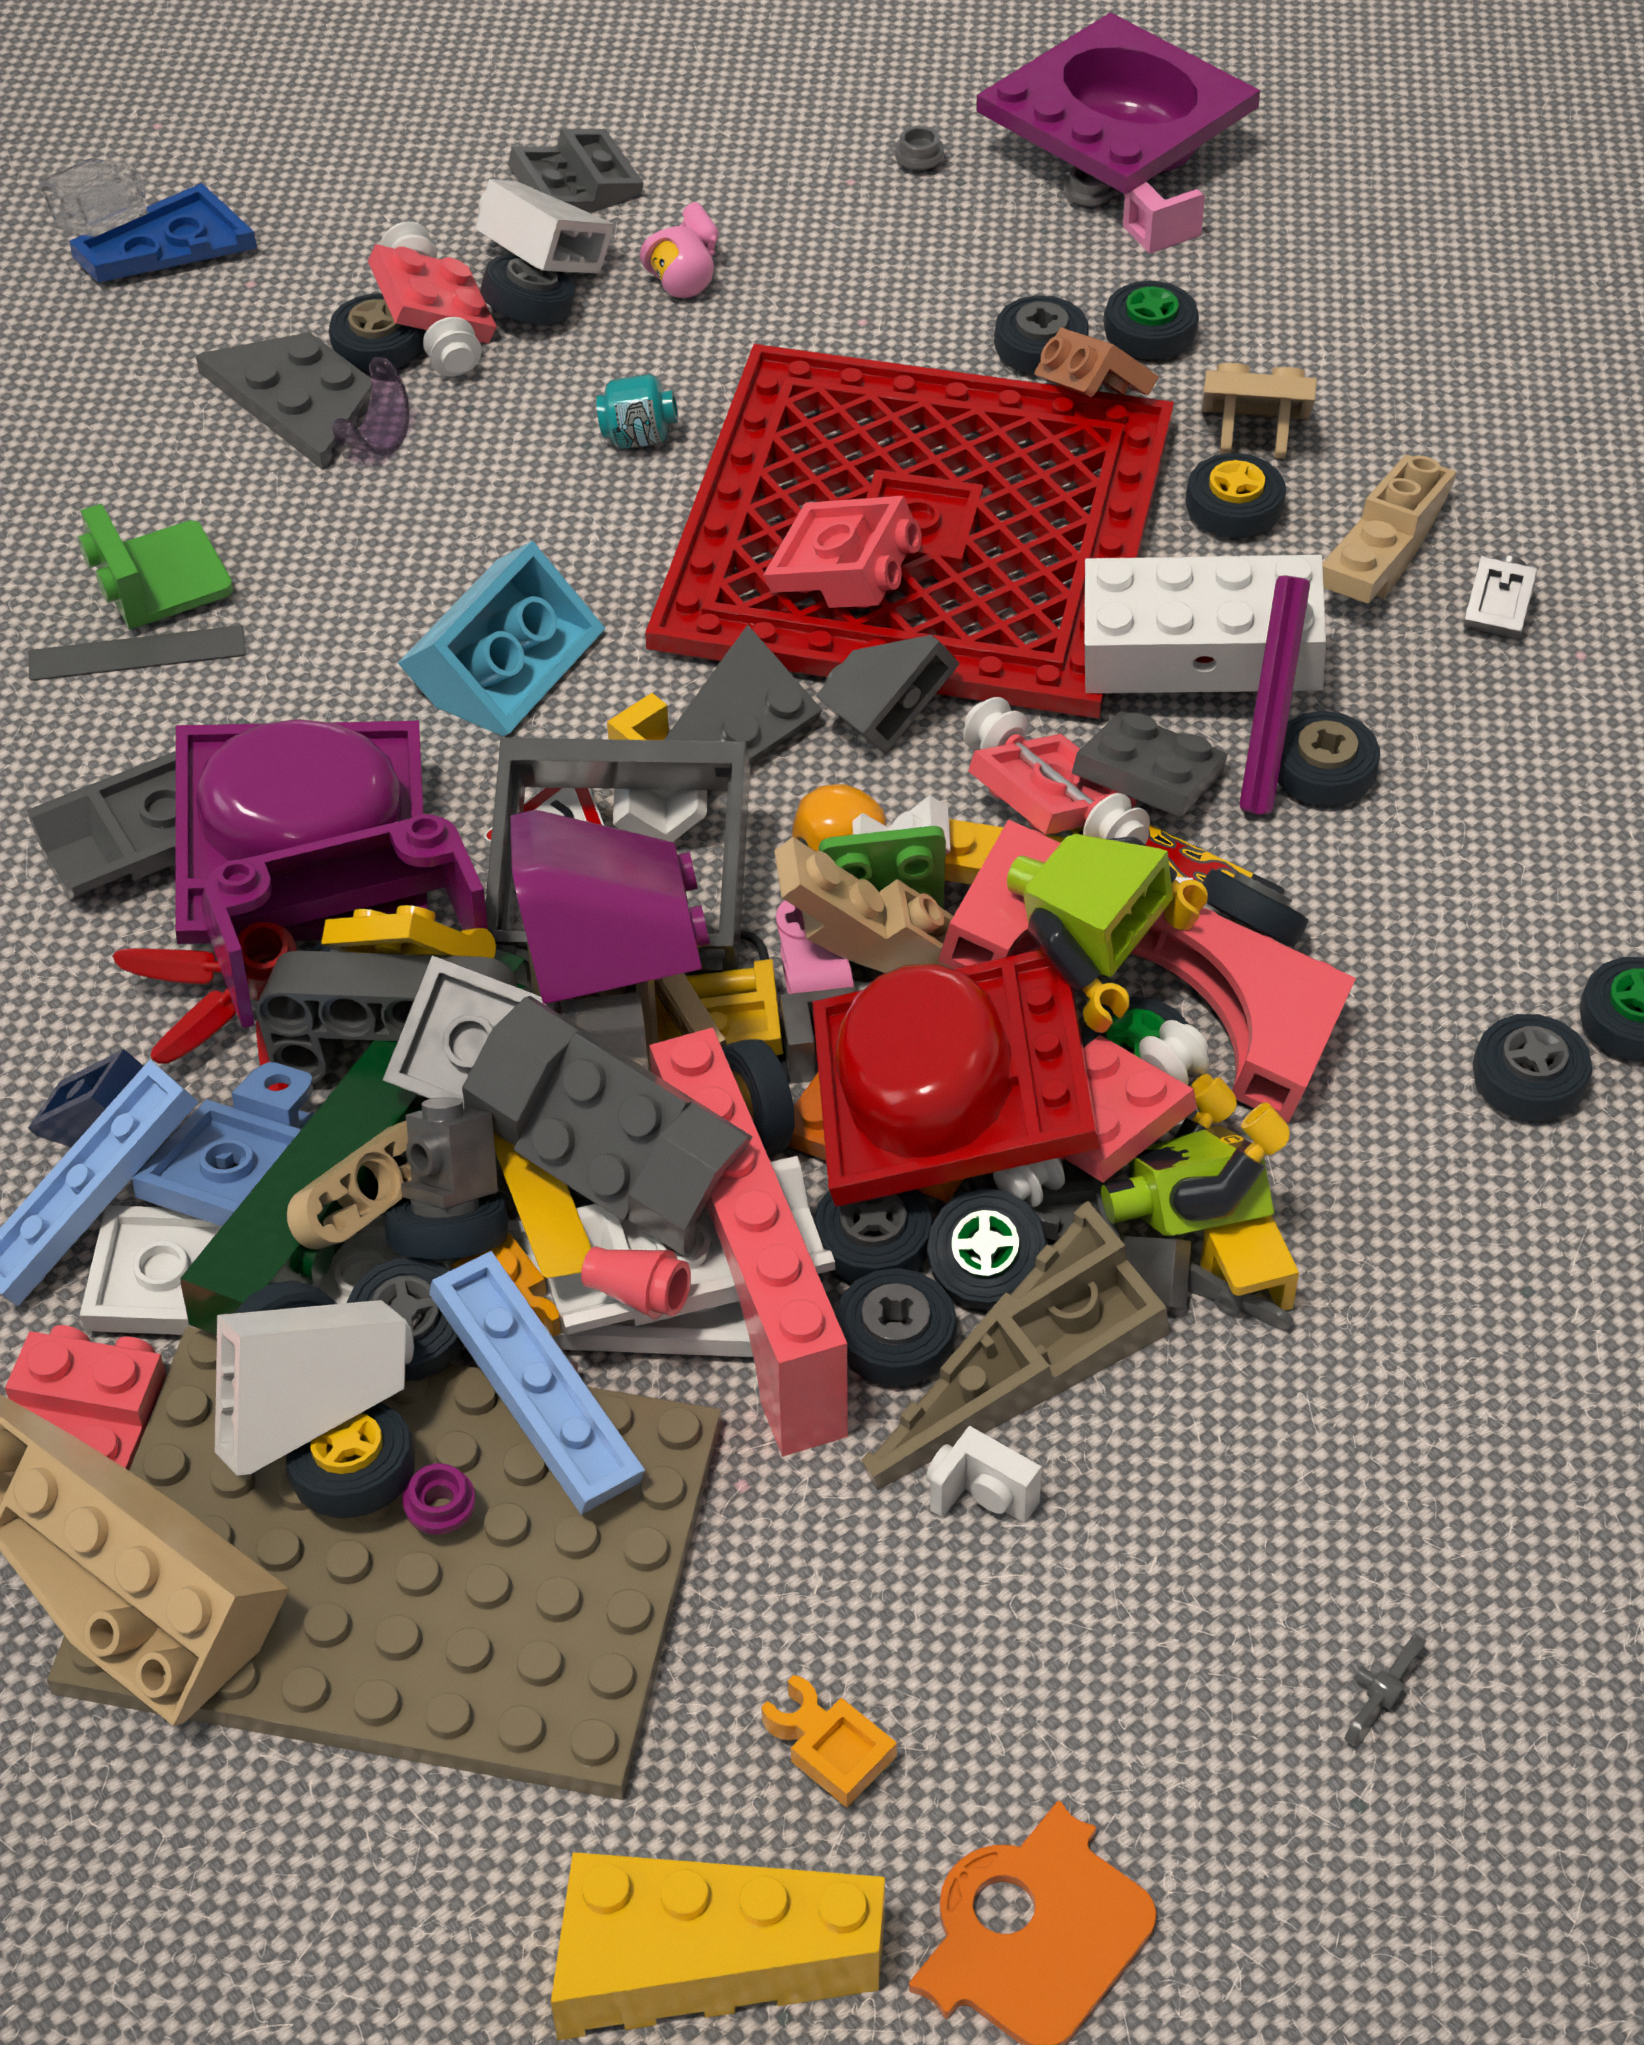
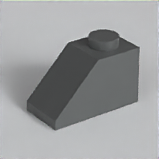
(887, 687)

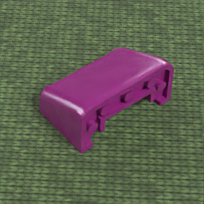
(602, 905)

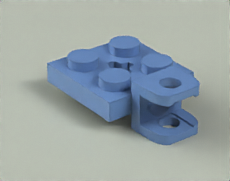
(192, 1165)

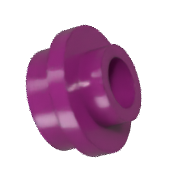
(434, 1483)

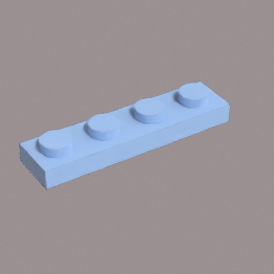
(89, 1178)
(536, 1382)

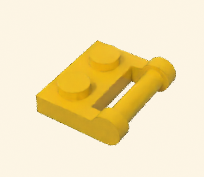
(406, 932)
(739, 1003)

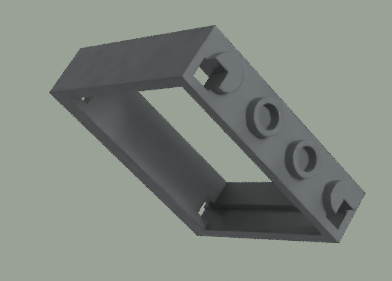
(621, 766)

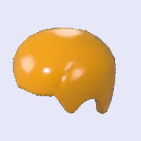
(830, 813)

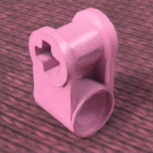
(804, 963)

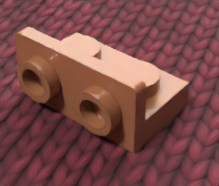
(1086, 363)

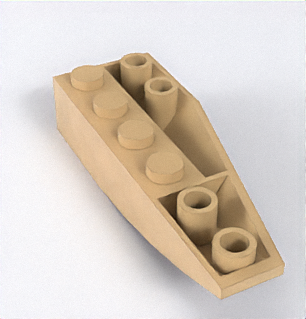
(128, 1569)

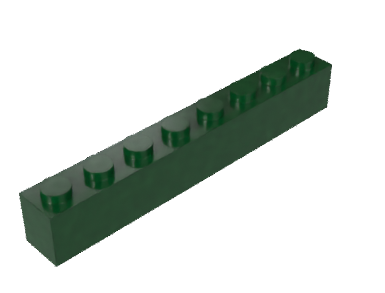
(256, 1240)

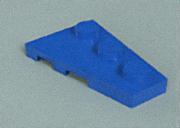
(173, 233)

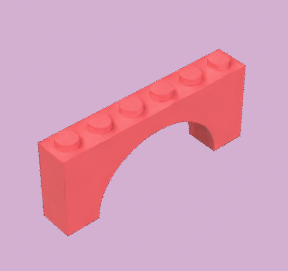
(1266, 994)
(783, 1302)

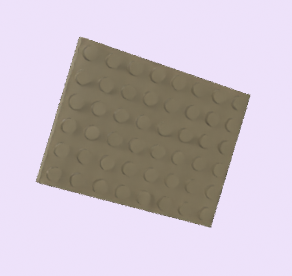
(467, 1650)

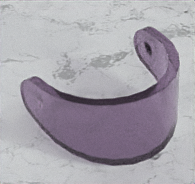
(386, 417)

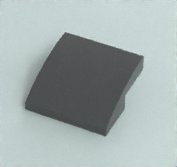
(581, 170)

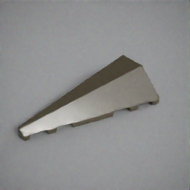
(1058, 1327)

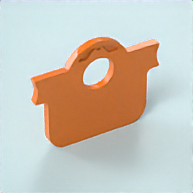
(1064, 1961)

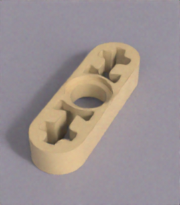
(342, 1185)

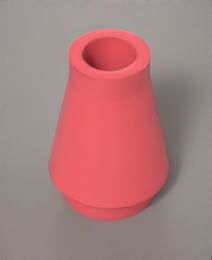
(641, 1279)

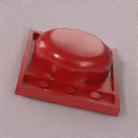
(950, 1076)

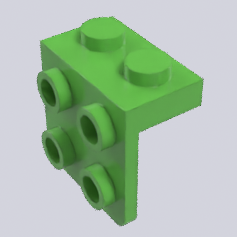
(153, 572)
(882, 857)

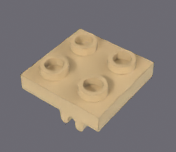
(1237, 391)

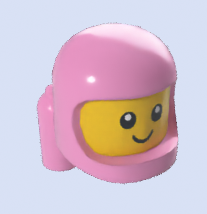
(683, 253)

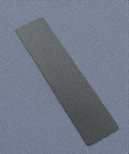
(136, 652)

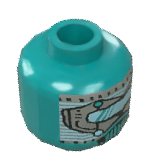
(636, 411)

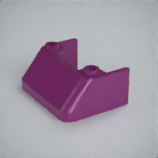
(334, 879)

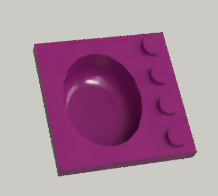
(1118, 102)
(284, 787)

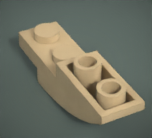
(1390, 529)
(854, 918)

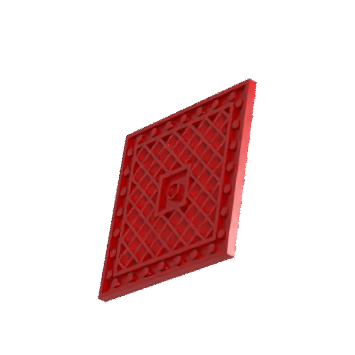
(1125, 438)

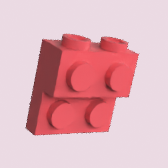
(846, 550)
(90, 1387)

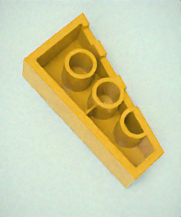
(707, 1938)

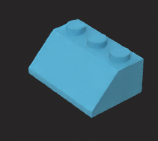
(503, 642)

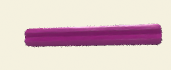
(1274, 694)

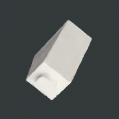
(543, 228)
(302, 1374)

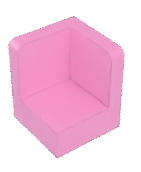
(1162, 222)

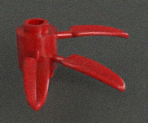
(260, 947)

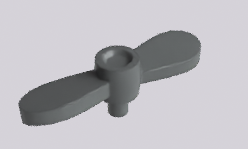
(1210, 1286)
(1383, 1690)

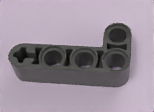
(344, 995)

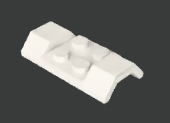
(711, 1278)

